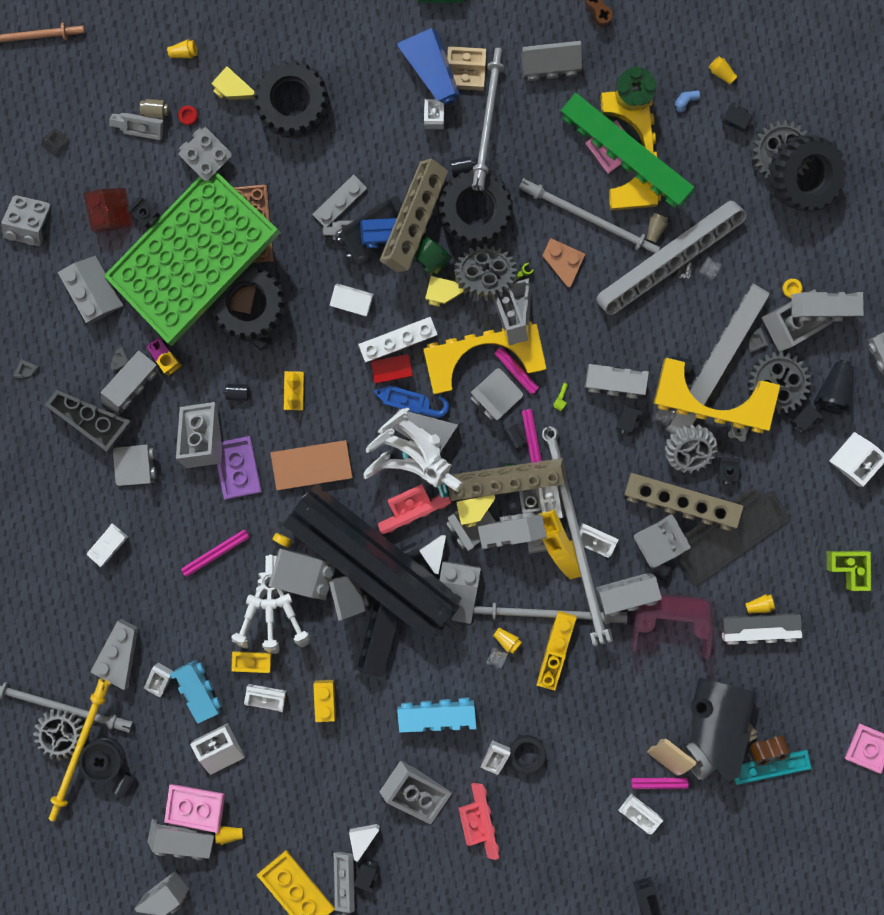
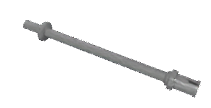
(481, 170)
(539, 192)
(620, 618)
(111, 721)

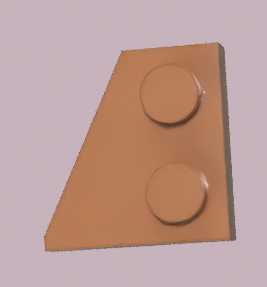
(563, 260)

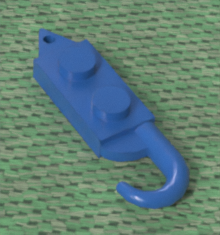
(415, 402)

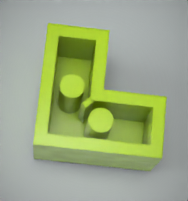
(855, 564)

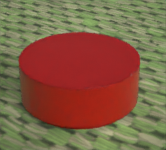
(188, 115)

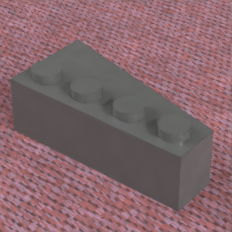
(95, 423)

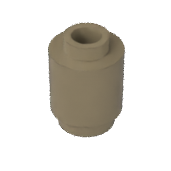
(154, 108)

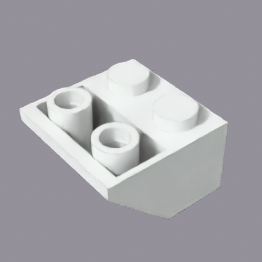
(858, 459)
(217, 749)

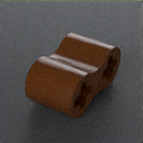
(598, 9)
(770, 751)

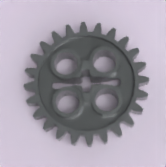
(764, 153)
(485, 272)
(793, 392)

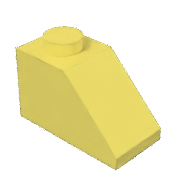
(231, 86)
(442, 291)
(473, 509)

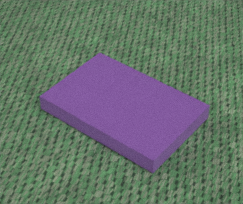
(238, 468)

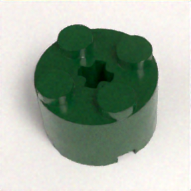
(640, 98)
(431, 255)

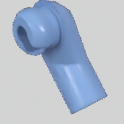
(684, 99)

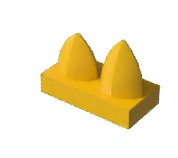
(293, 390)

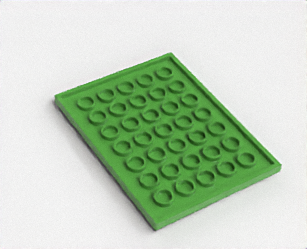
(191, 256)

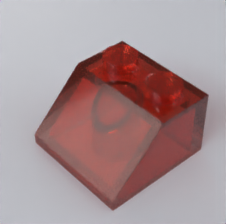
(107, 209)

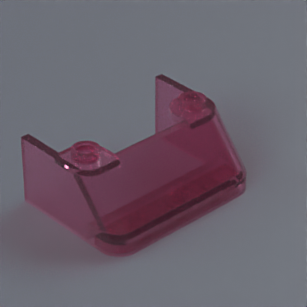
(679, 609)

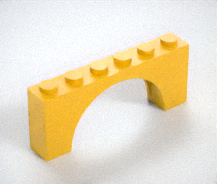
(634, 193)
(443, 358)
(754, 413)

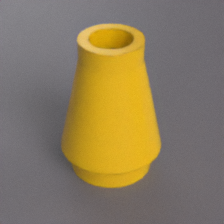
(184, 49)
(722, 70)
(761, 605)
(507, 640)
(228, 835)

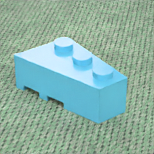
(197, 691)

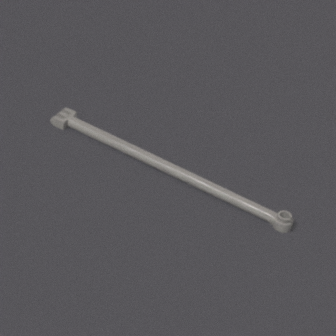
(579, 548)

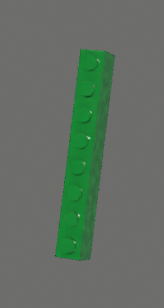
(628, 151)

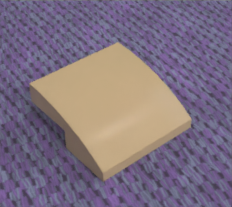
(468, 59)
(671, 757)

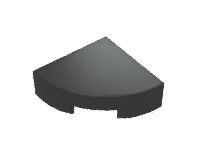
(757, 341)
(119, 359)
(25, 369)

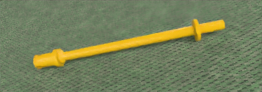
(97, 699)

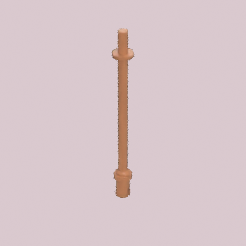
(63, 31)

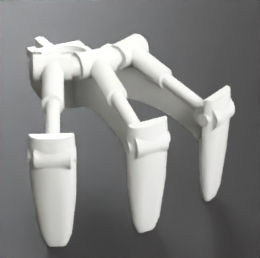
(424, 452)
(257, 601)

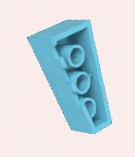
(437, 716)

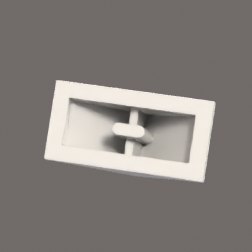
(433, 114)
(433, 553)
(158, 679)
(495, 757)
(361, 838)

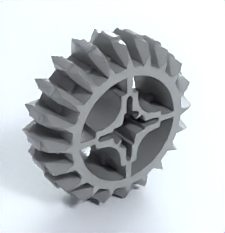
(688, 443)
(67, 736)

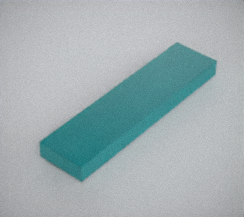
(797, 762)

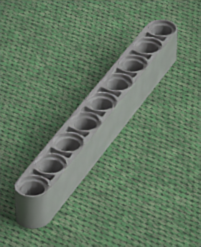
(671, 257)
(722, 353)

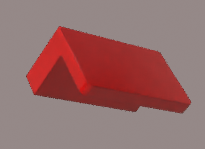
(392, 368)

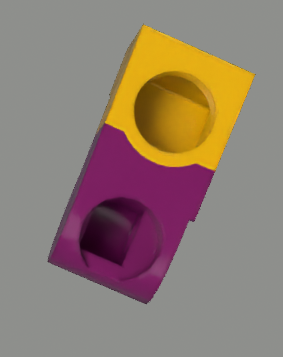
(163, 356)

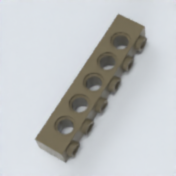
(414, 215)
(510, 479)
(732, 510)

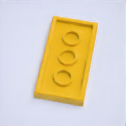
(294, 887)

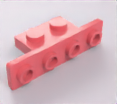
(411, 506)
(477, 822)

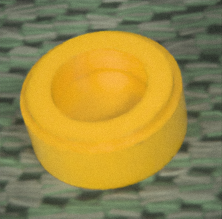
(791, 286)
(283, 540)

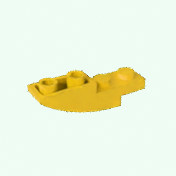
(559, 546)
(556, 650)

